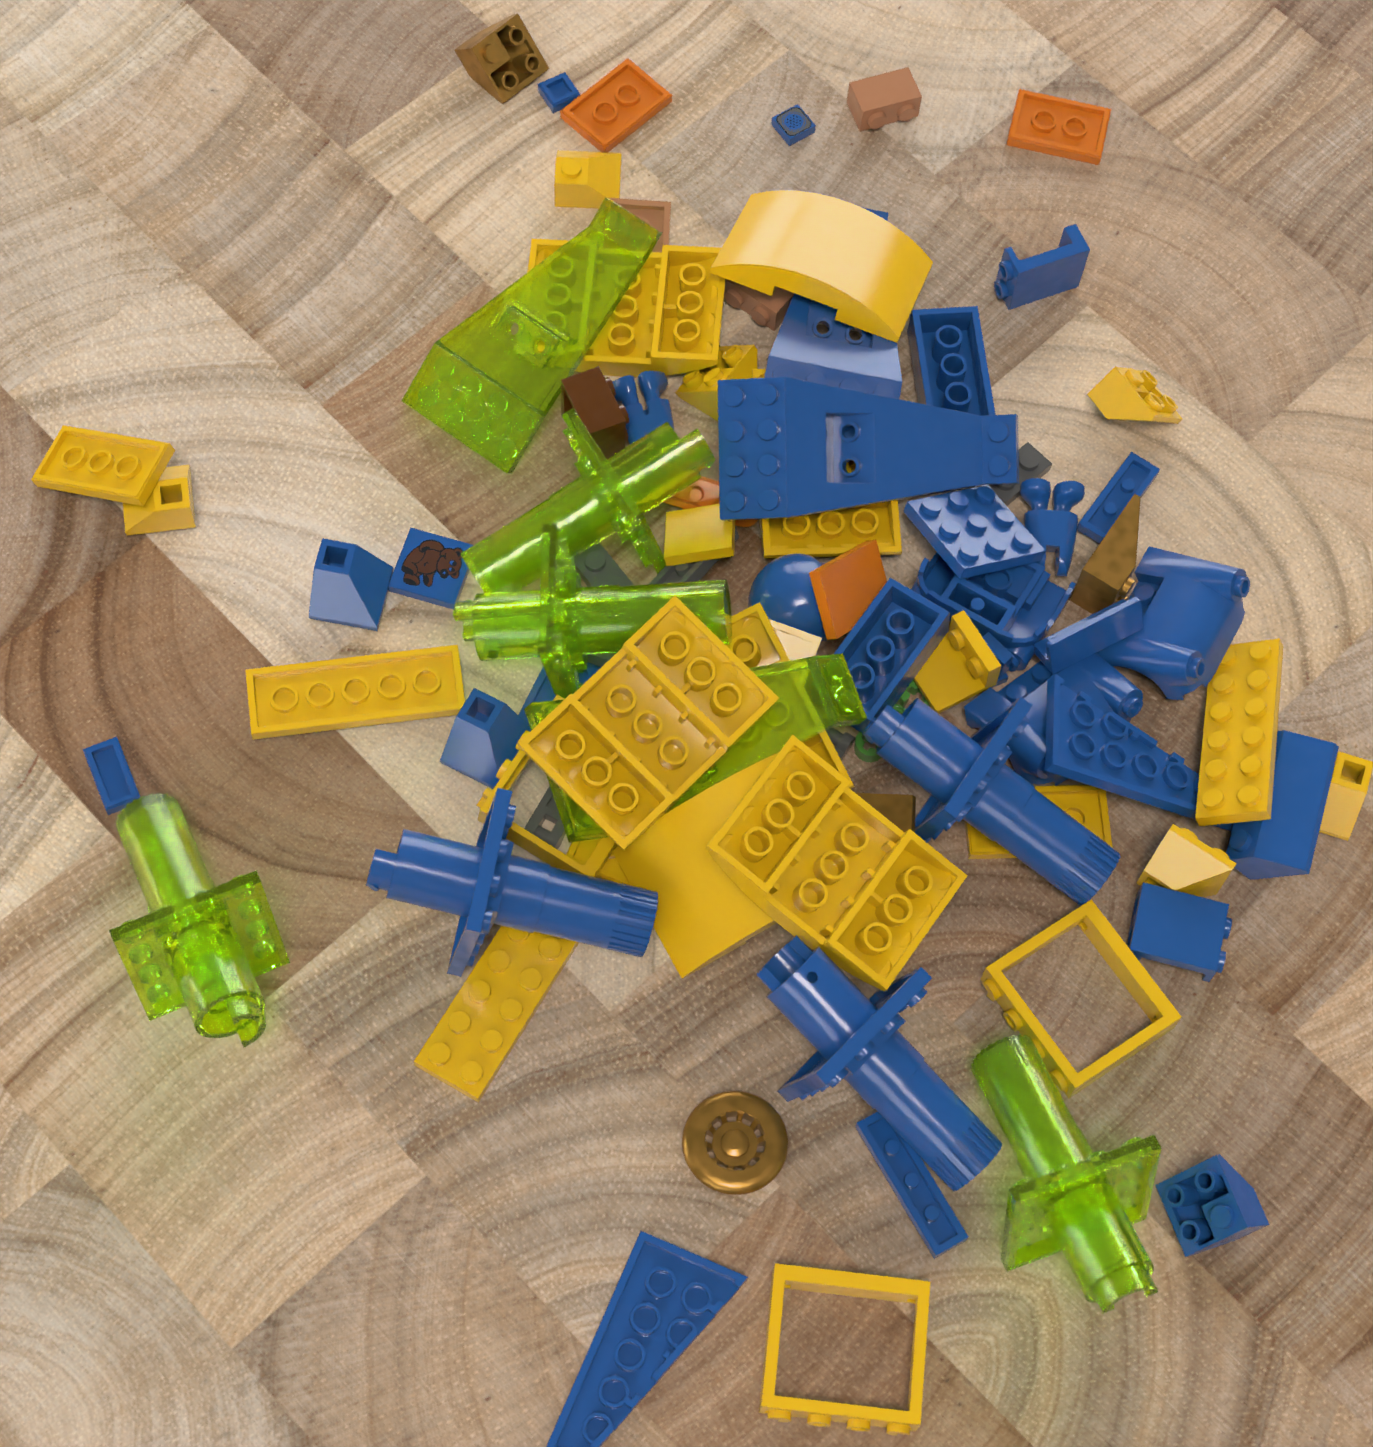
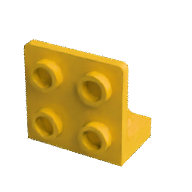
(958, 666)

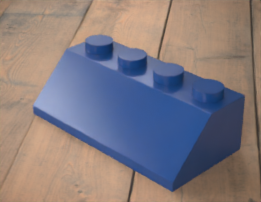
(1299, 798)

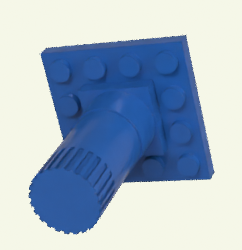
(974, 784)
(502, 889)
(862, 1044)

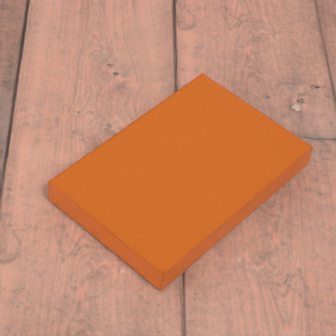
(616, 106)
(1058, 127)
(847, 587)

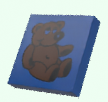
(430, 569)

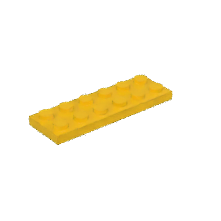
(354, 691)
(1240, 735)
(493, 1009)

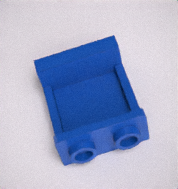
(1043, 274)
(1179, 930)

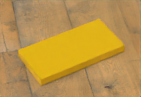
(103, 465)
(1082, 802)

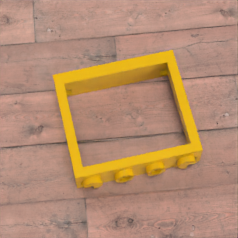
(508, 775)
(1124, 965)
(855, 1285)

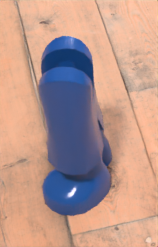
(657, 409)
(1057, 527)

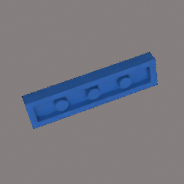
(912, 1186)

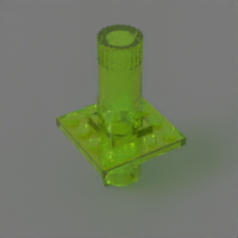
(603, 500)
(571, 621)
(199, 938)
(1068, 1192)

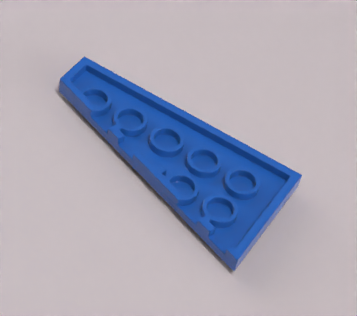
(1114, 754)
(648, 1324)

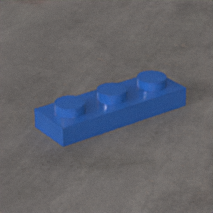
(1131, 478)

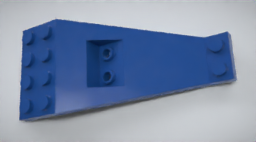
(833, 357)
(789, 448)

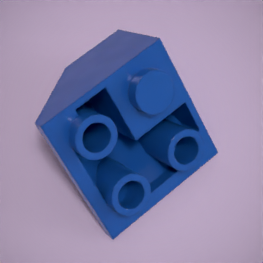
(349, 585)
(483, 738)
(1211, 1206)

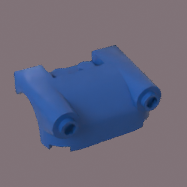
(1010, 603)
(1187, 620)
(1091, 675)

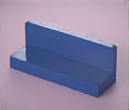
(1090, 635)

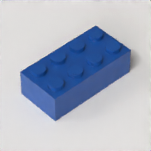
(950, 359)
(891, 645)

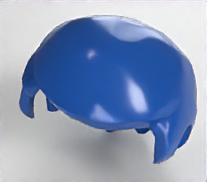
(788, 594)

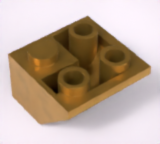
(502, 58)

